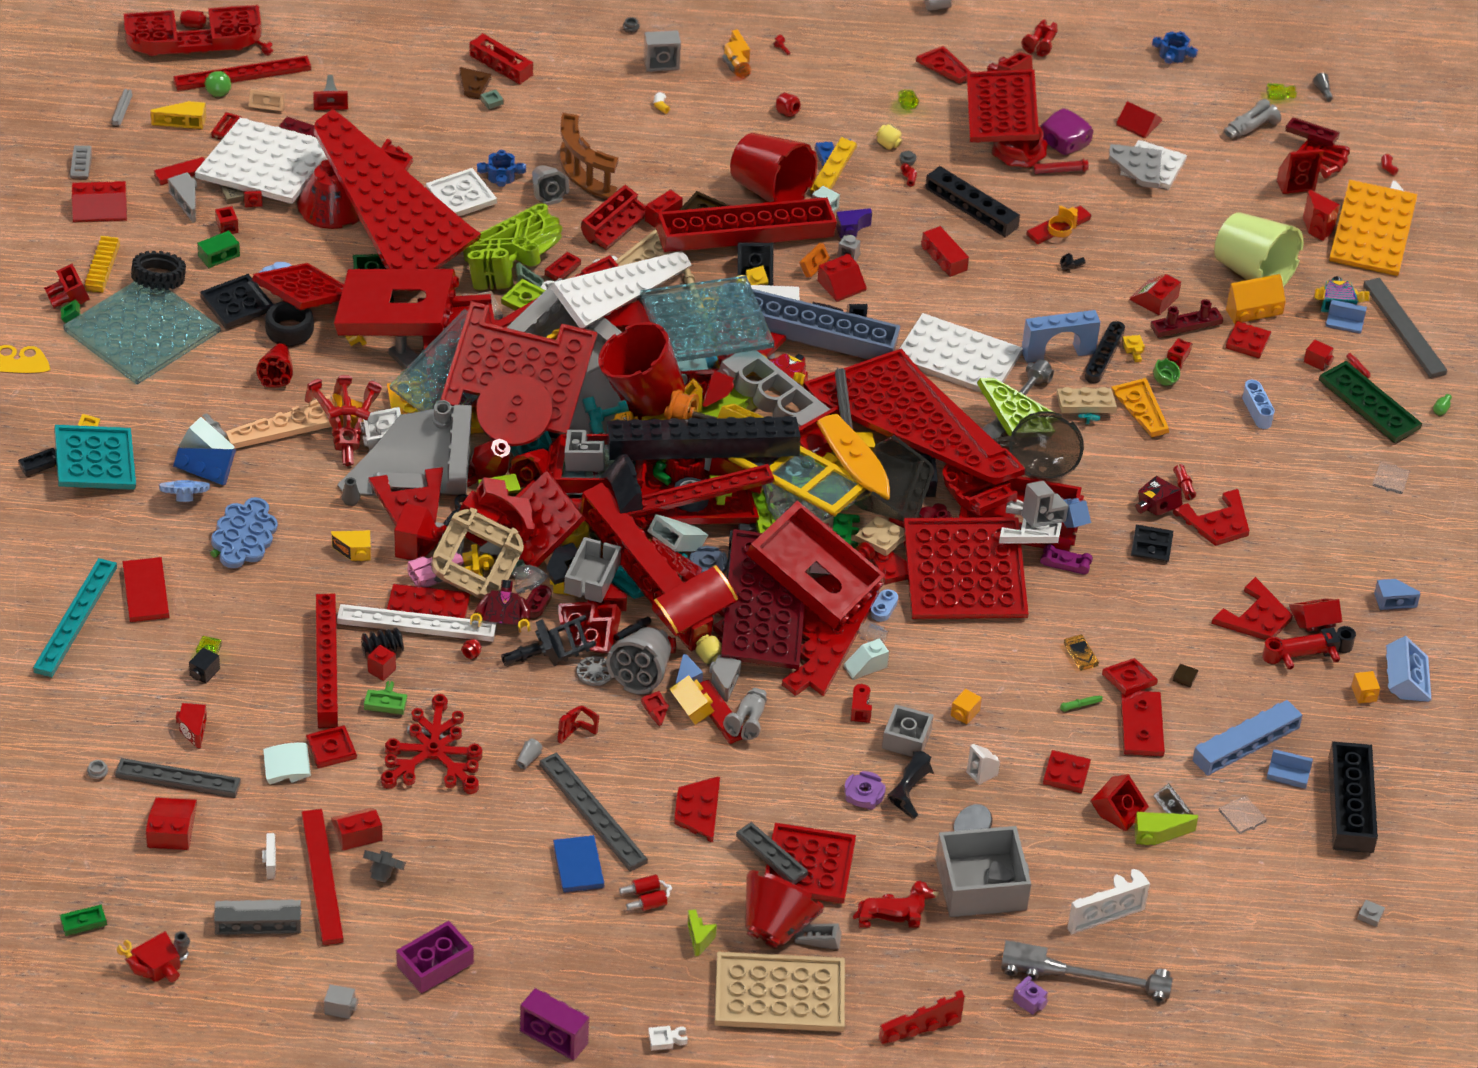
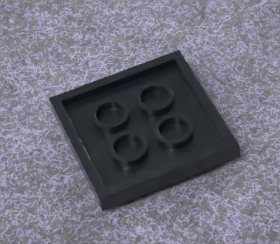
(236, 301)

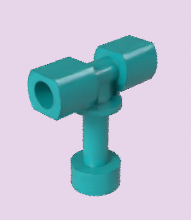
(597, 415)

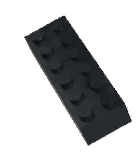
(1352, 797)

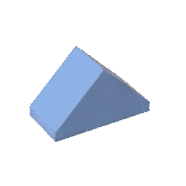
(689, 668)

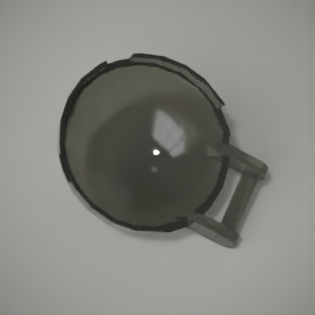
(1045, 445)

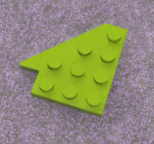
(1008, 403)

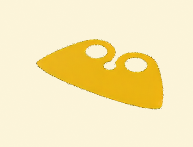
(25, 364)

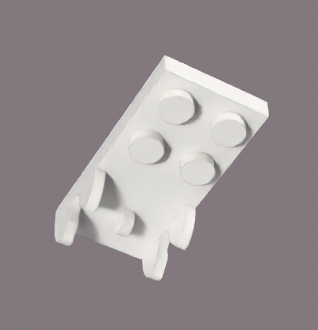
(1111, 904)

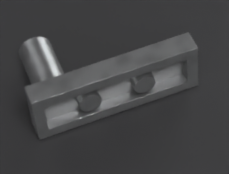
(402, 352)

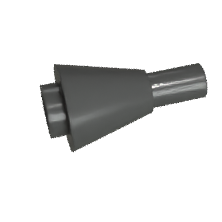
(1321, 81)

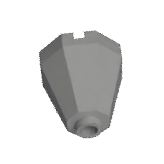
(549, 184)

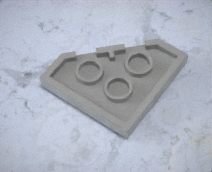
(1138, 162)

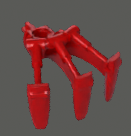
(342, 383)

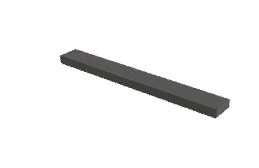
(1405, 328)
(593, 812)

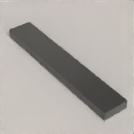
(178, 777)

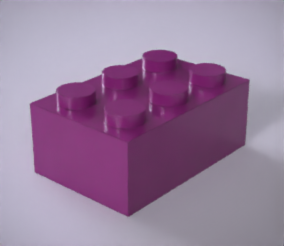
(435, 956)
(554, 1024)

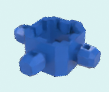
(1174, 47)
(501, 176)

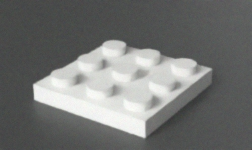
(1170, 164)
(463, 192)

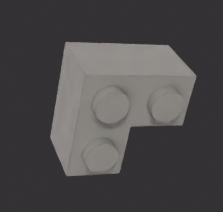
(583, 454)
(1043, 506)

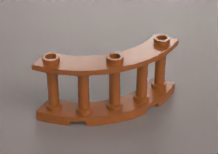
(576, 149)

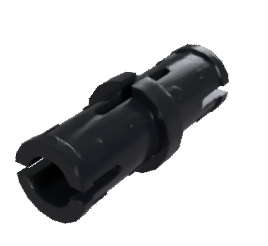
(521, 654)

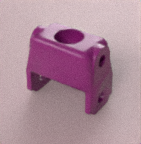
(1066, 132)

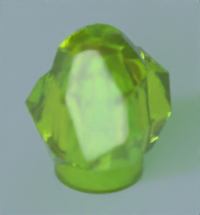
(908, 99)

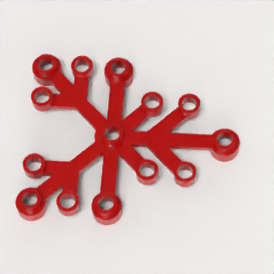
(407, 766)

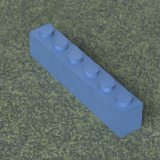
(1247, 737)

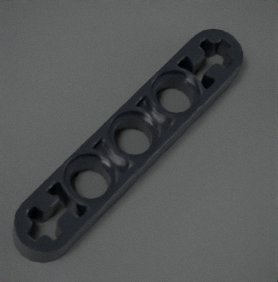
(1111, 347)

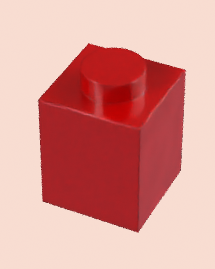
(1319, 355)
(381, 663)

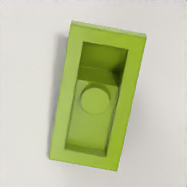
(700, 934)

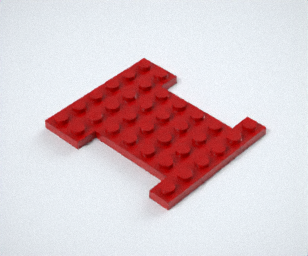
(494, 351)

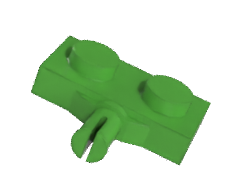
(385, 700)

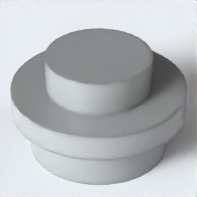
(97, 769)

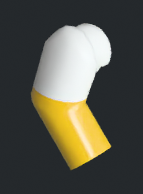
(659, 103)

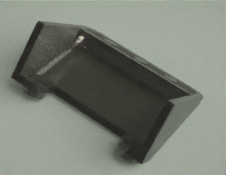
(908, 481)

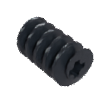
(387, 640)

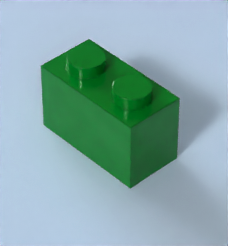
(218, 249)

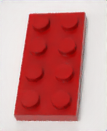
(429, 601)

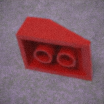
(1300, 171)
(171, 823)

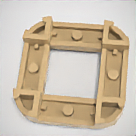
(488, 530)

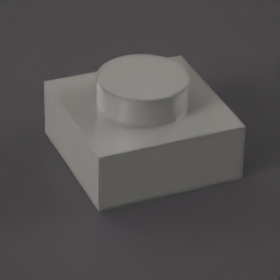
(1371, 913)

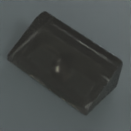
(1171, 801)

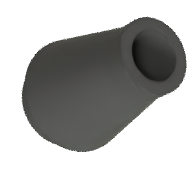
(350, 492)

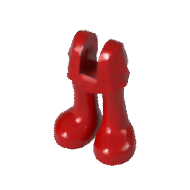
(1043, 31)

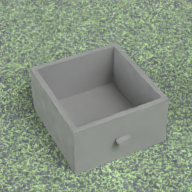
(964, 870)

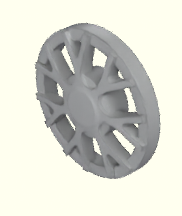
(594, 671)

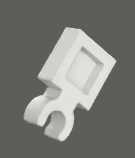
(663, 1037)

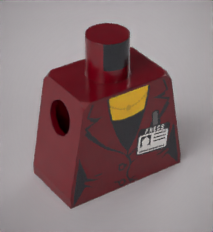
(1158, 497)

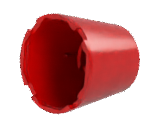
(774, 167)
(642, 367)

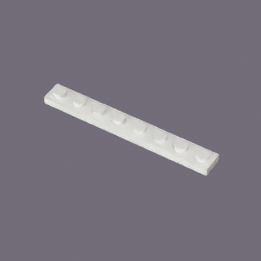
(415, 622)

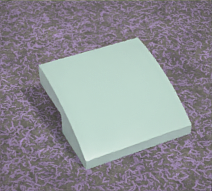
(286, 762)

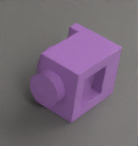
(1030, 996)

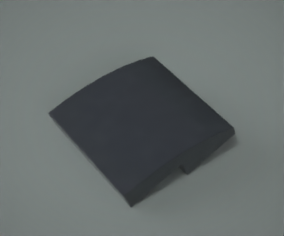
(1152, 543)

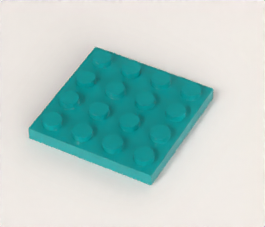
(94, 457)

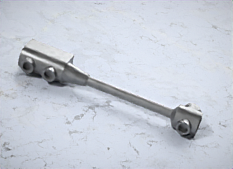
(1037, 374)
(1034, 962)

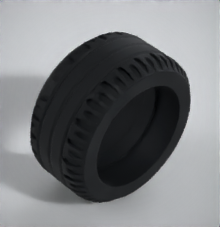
(288, 335)

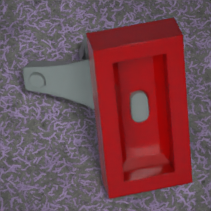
(330, 97)

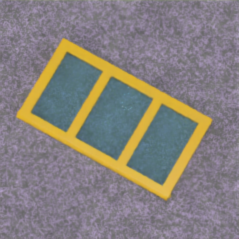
(810, 479)

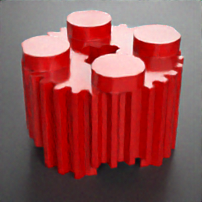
(685, 468)

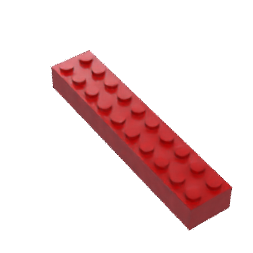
(745, 224)
(638, 554)

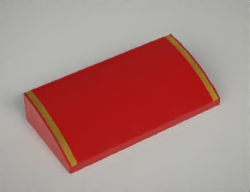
(695, 600)

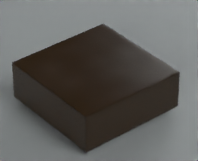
(1185, 675)

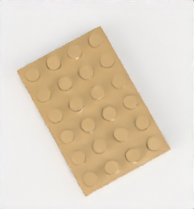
(780, 991)

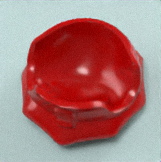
(1021, 153)

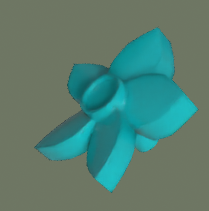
(1089, 416)

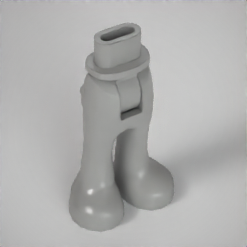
(1246, 123)
(751, 705)

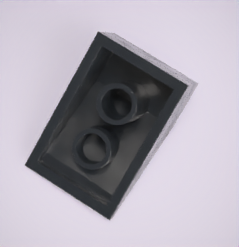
(756, 255)

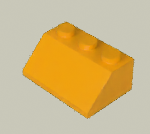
(1256, 299)

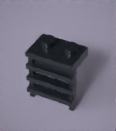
(553, 644)

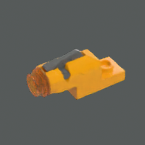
(737, 55)

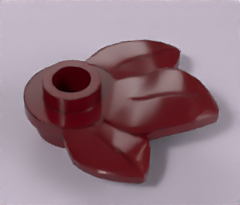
(937, 511)

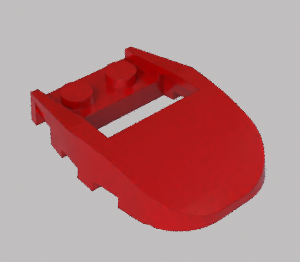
(962, 483)

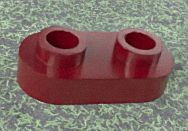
(536, 603)

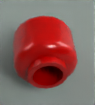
(787, 104)

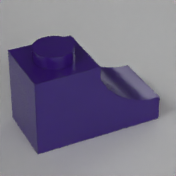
(852, 221)

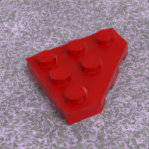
(677, 561)

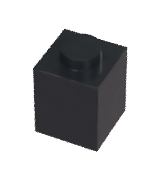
(204, 665)

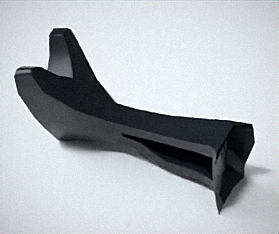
(913, 772)

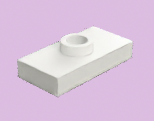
(269, 856)

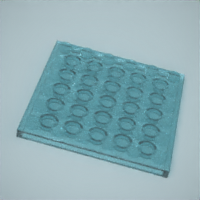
(709, 317)
(141, 330)

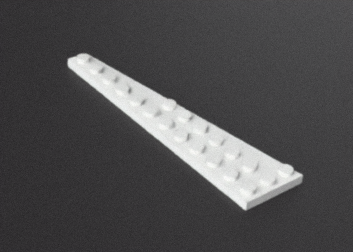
(602, 292)

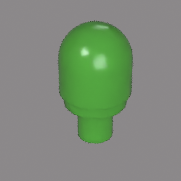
(1442, 405)

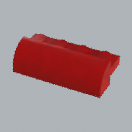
(613, 218)

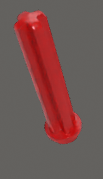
(1058, 167)

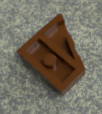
(474, 82)

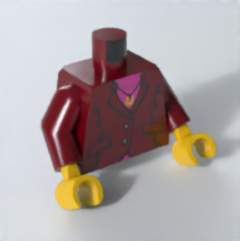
(503, 607)

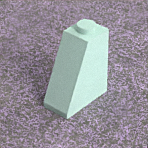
(204, 436)
(677, 534)

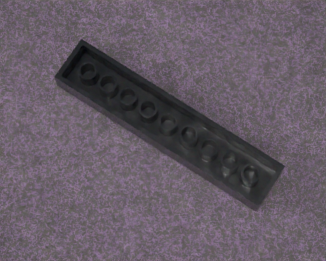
(704, 438)

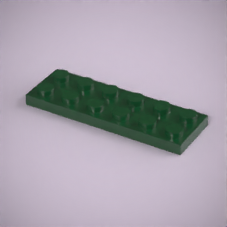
(1370, 401)

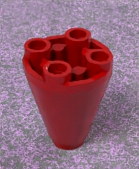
(275, 367)

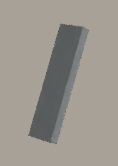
(771, 853)

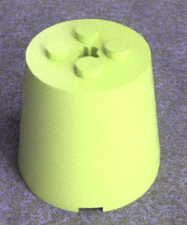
(1258, 247)

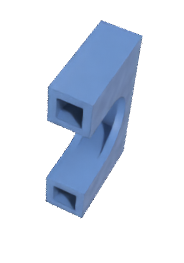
(1041, 329)

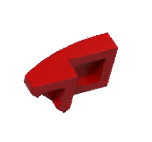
(655, 706)

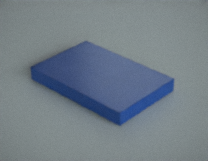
(578, 863)

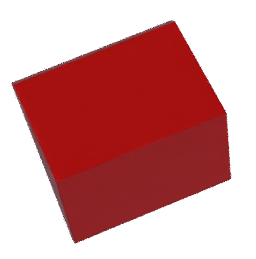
(1138, 120)

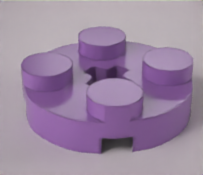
(864, 799)

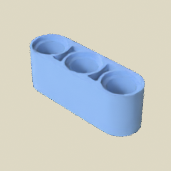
(1258, 404)

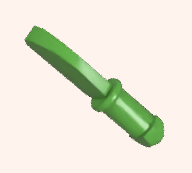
(1078, 703)

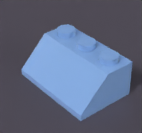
(1408, 671)

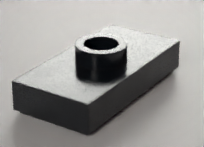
(38, 462)

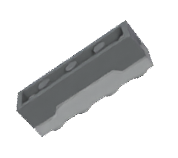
(257, 917)

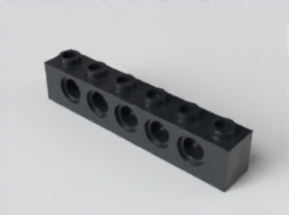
(972, 201)

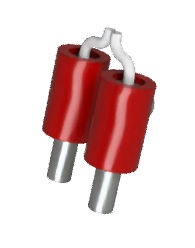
(650, 900)

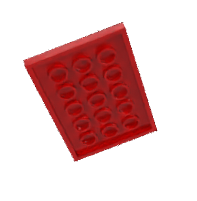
(1002, 106)

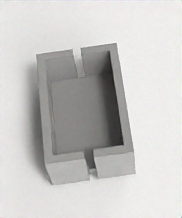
(591, 574)

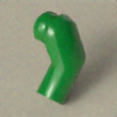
(659, 473)

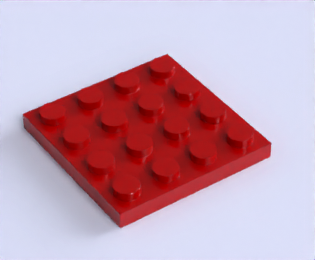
(301, 285)
(553, 517)
(822, 853)

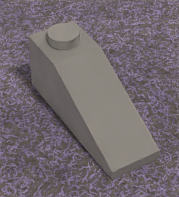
(184, 192)

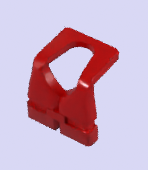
(568, 725)

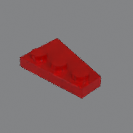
(944, 63)

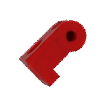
(1179, 352)
(861, 709)

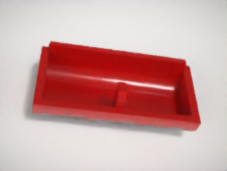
(812, 437)

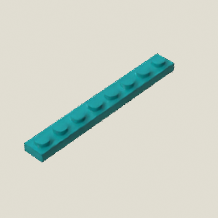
(75, 618)

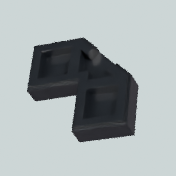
(560, 558)

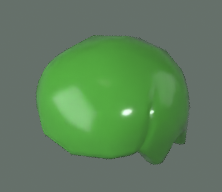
(218, 83)
(1166, 372)

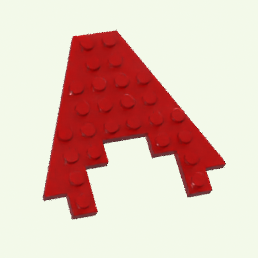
(824, 645)

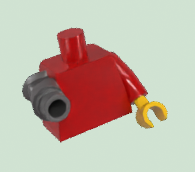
(157, 956)

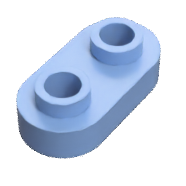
(884, 605)

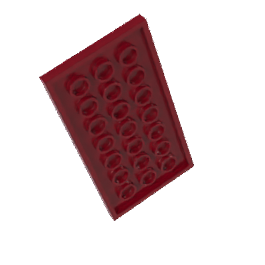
(766, 619)

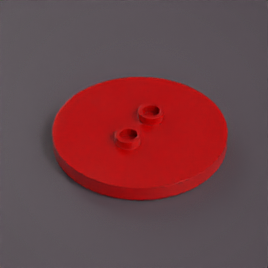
(514, 409)

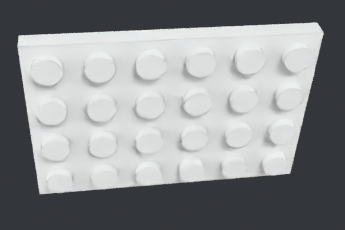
(958, 352)

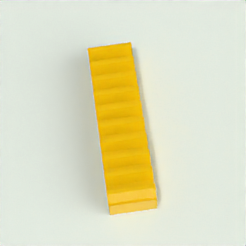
(102, 264)

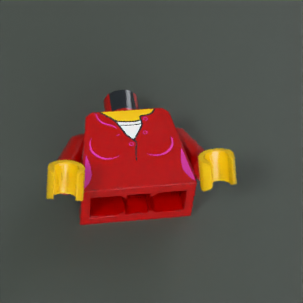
(792, 366)

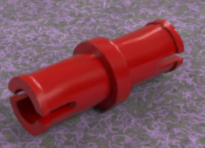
(1184, 482)

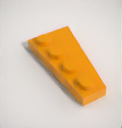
(1142, 405)

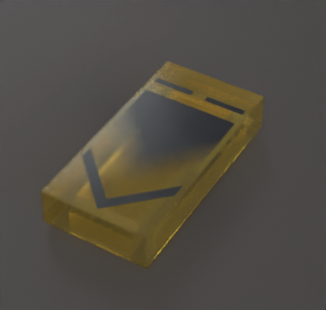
(1081, 652)

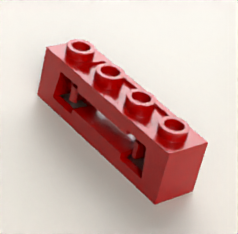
(501, 59)

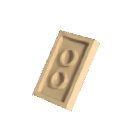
(1086, 400)

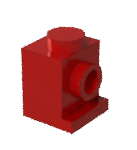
(226, 220)

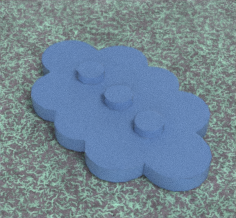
(244, 532)

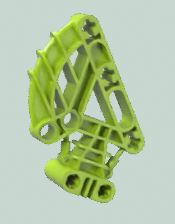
(518, 238)

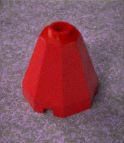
(491, 459)
(529, 466)

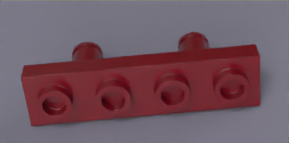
(1187, 322)

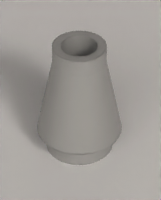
(529, 752)

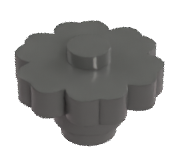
(382, 864)

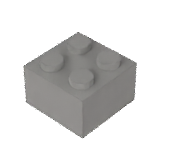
(662, 50)
(907, 730)

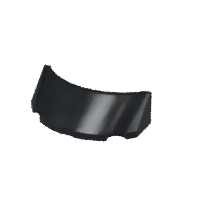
(624, 483)

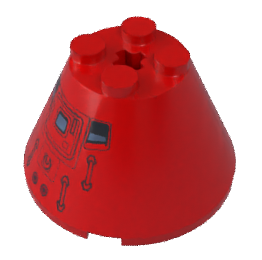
(325, 201)
(777, 908)

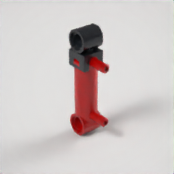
(1326, 642)

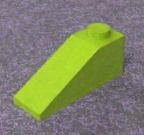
(1162, 827)

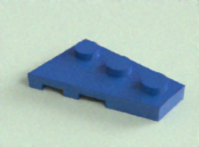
(207, 463)

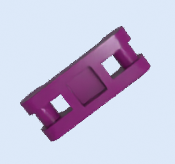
(1066, 560)

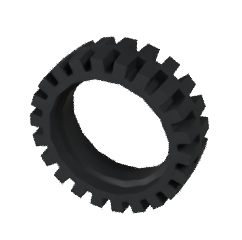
(161, 260)

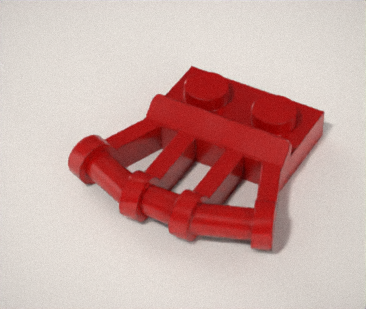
(1330, 156)

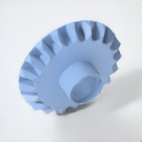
(184, 489)

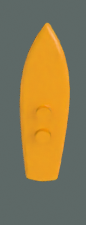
(855, 455)

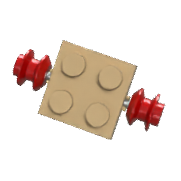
(880, 537)

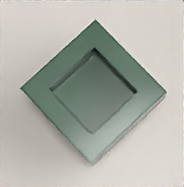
(492, 99)

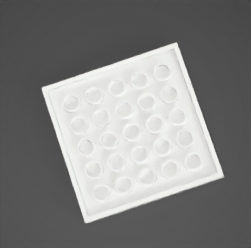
(263, 160)

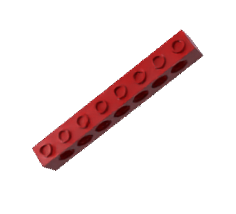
(326, 661)

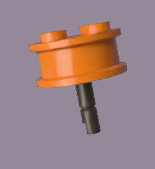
(684, 407)

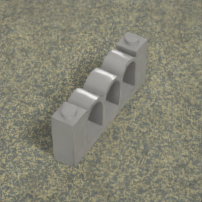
(746, 362)

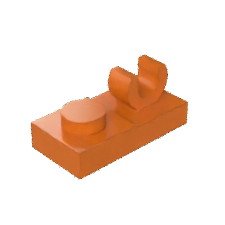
(813, 259)

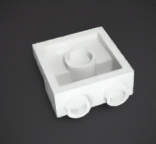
(378, 425)

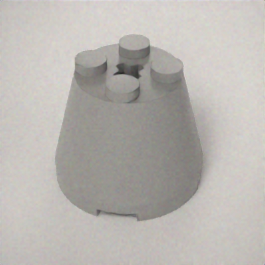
(640, 660)

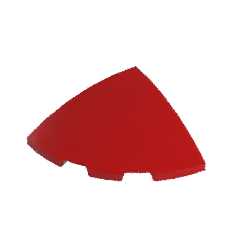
(600, 625)

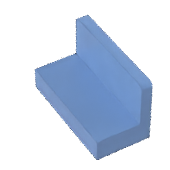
(1346, 316)
(1289, 769)

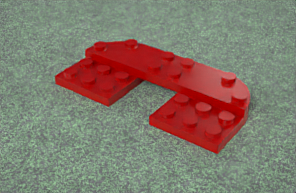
(157, 33)

